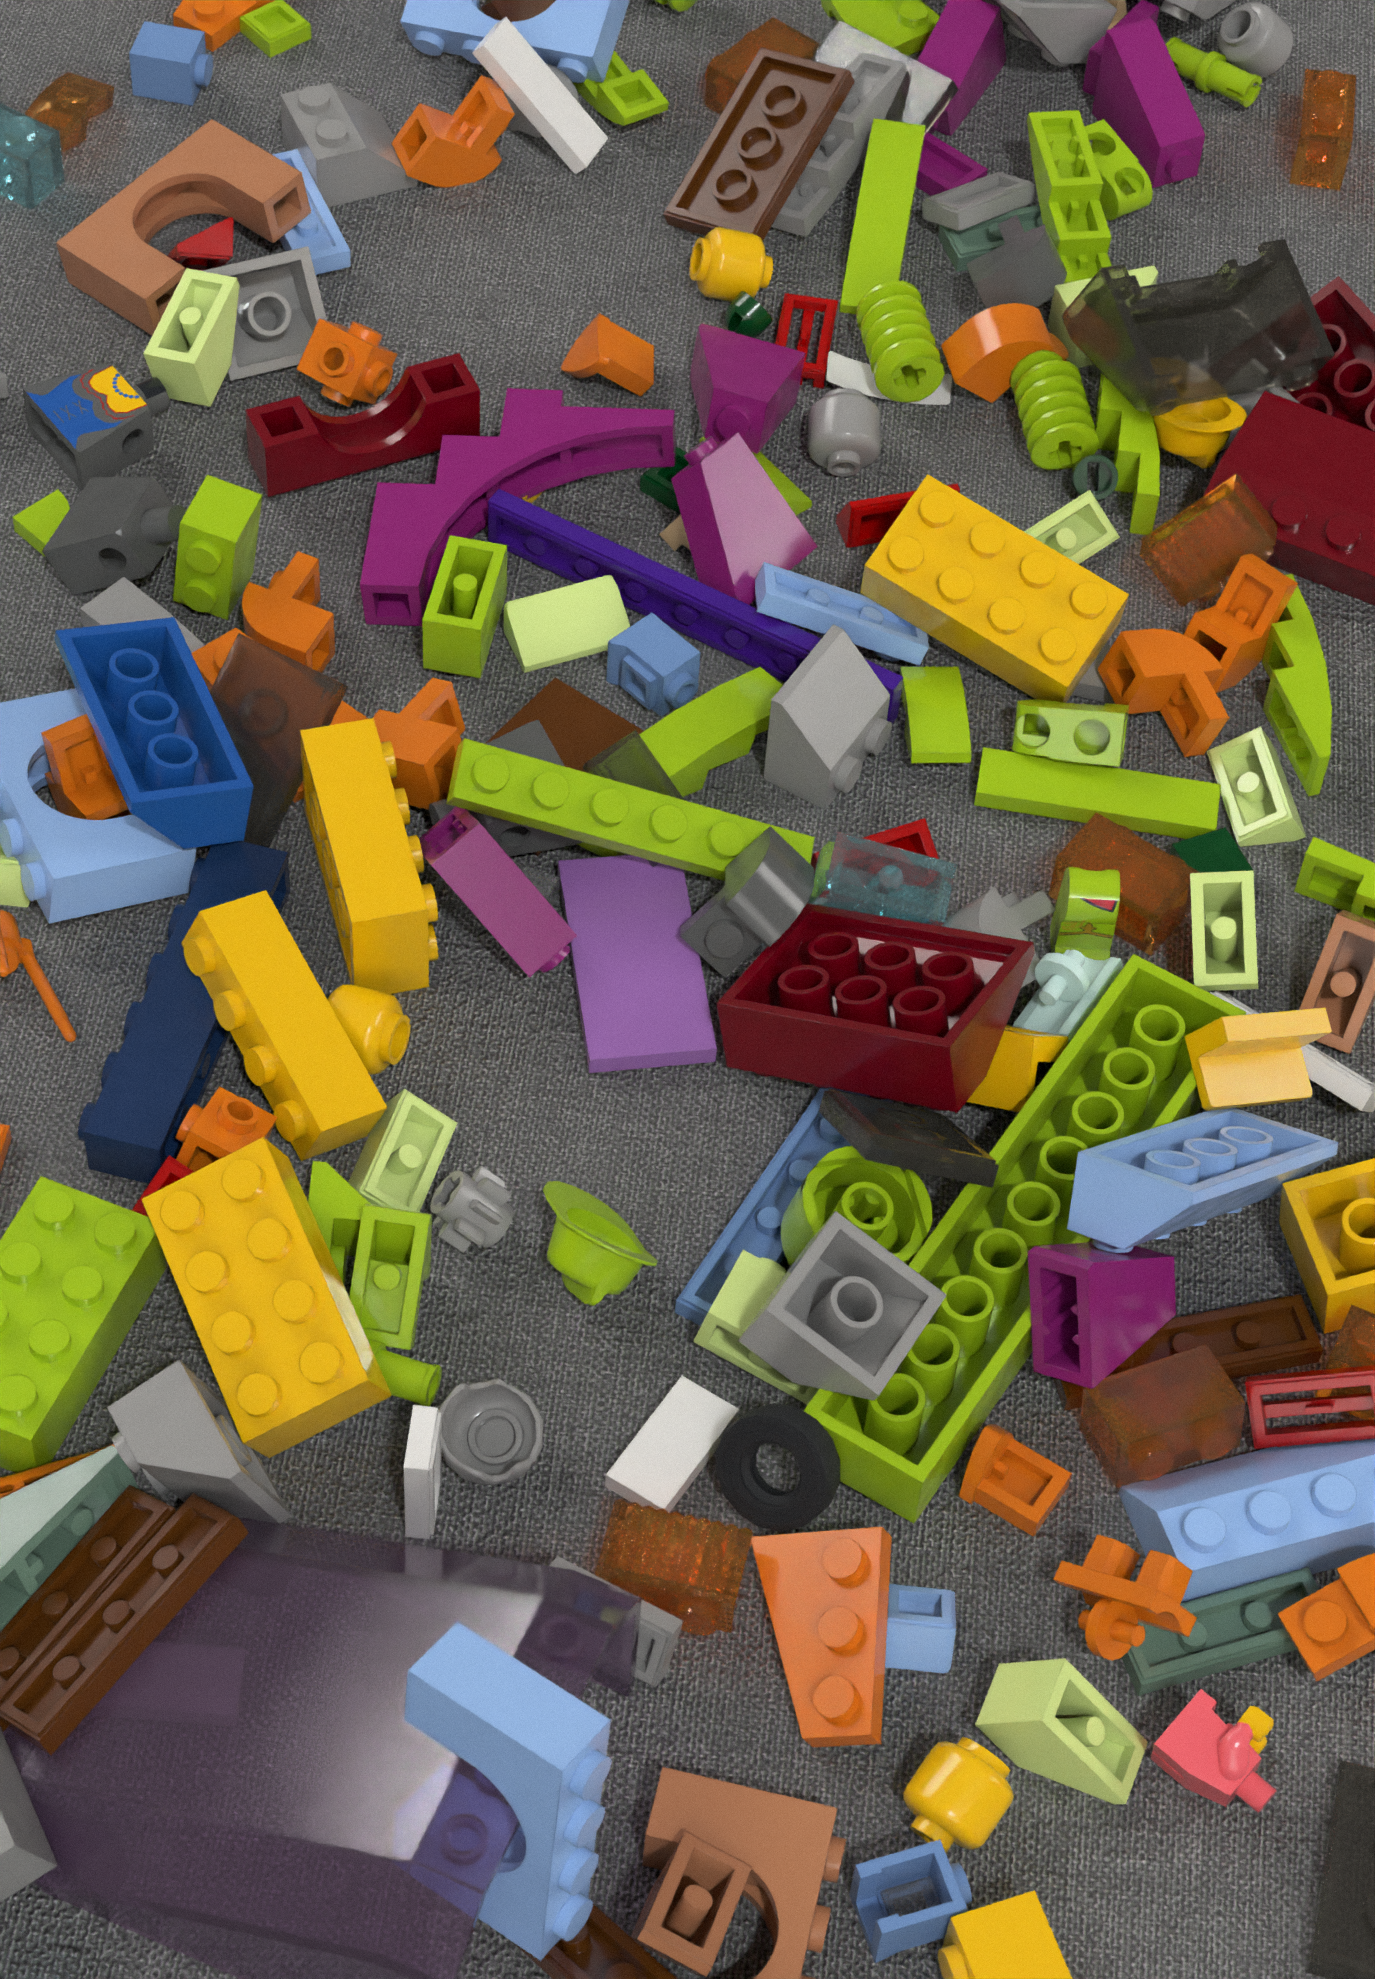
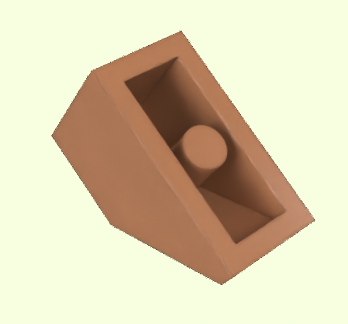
(1344, 979)
(692, 1905)

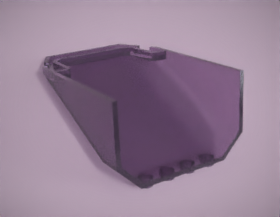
(260, 1768)

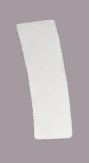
(858, 376)

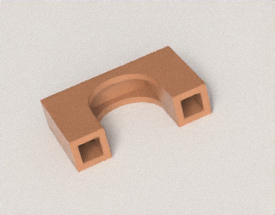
(204, 174)
(776, 1834)

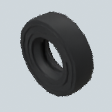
(748, 1490)

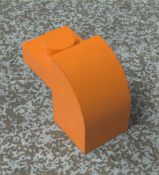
(455, 147)
(993, 343)
(287, 614)
(1242, 618)
(1168, 675)
(424, 742)
(80, 773)
(1336, 1621)

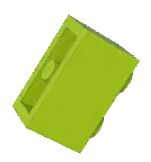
(217, 547)
(464, 606)

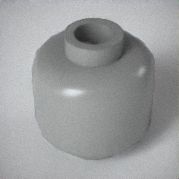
(1255, 39)
(844, 432)

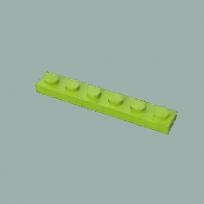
(604, 811)

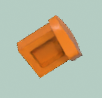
(613, 354)
(1012, 1480)

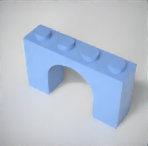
(568, 34)
(69, 861)
(544, 1759)

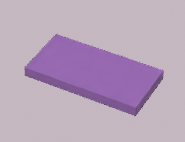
(631, 969)

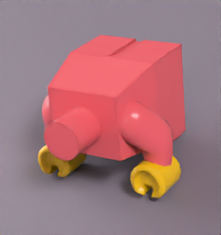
(1216, 1756)

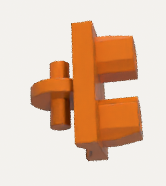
(1122, 1603)

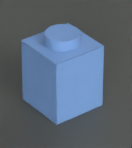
(169, 63)

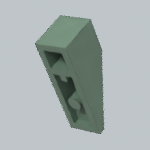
(50, 1519)

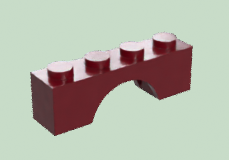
(302, 448)

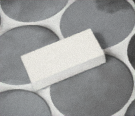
(671, 1446)
(422, 1472)

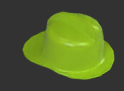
(591, 1244)

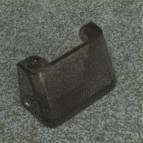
(1201, 334)

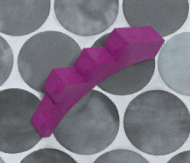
(536, 450)

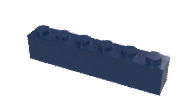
(174, 1030)

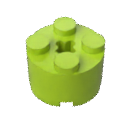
(873, 1196)

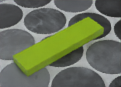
(1080, 790)

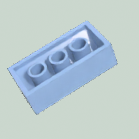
(1186, 1175)
(1260, 1513)

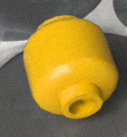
(730, 263)
(372, 1024)
(958, 1794)

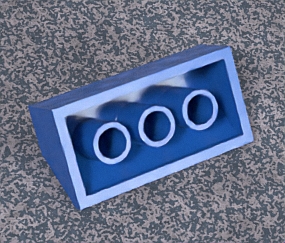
(160, 729)

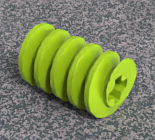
(899, 342)
(1053, 410)

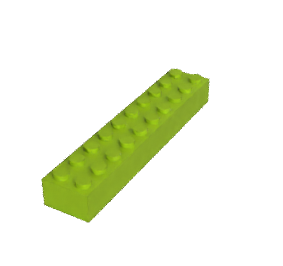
(1111, 1081)

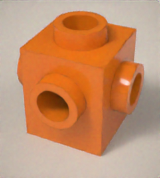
(348, 362)
(221, 1129)

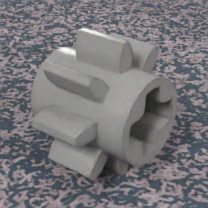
(472, 1209)

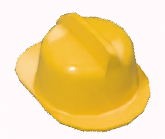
(1199, 429)

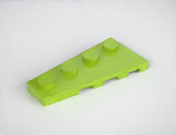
(896, 23)

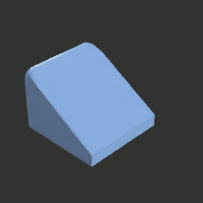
(920, 1628)

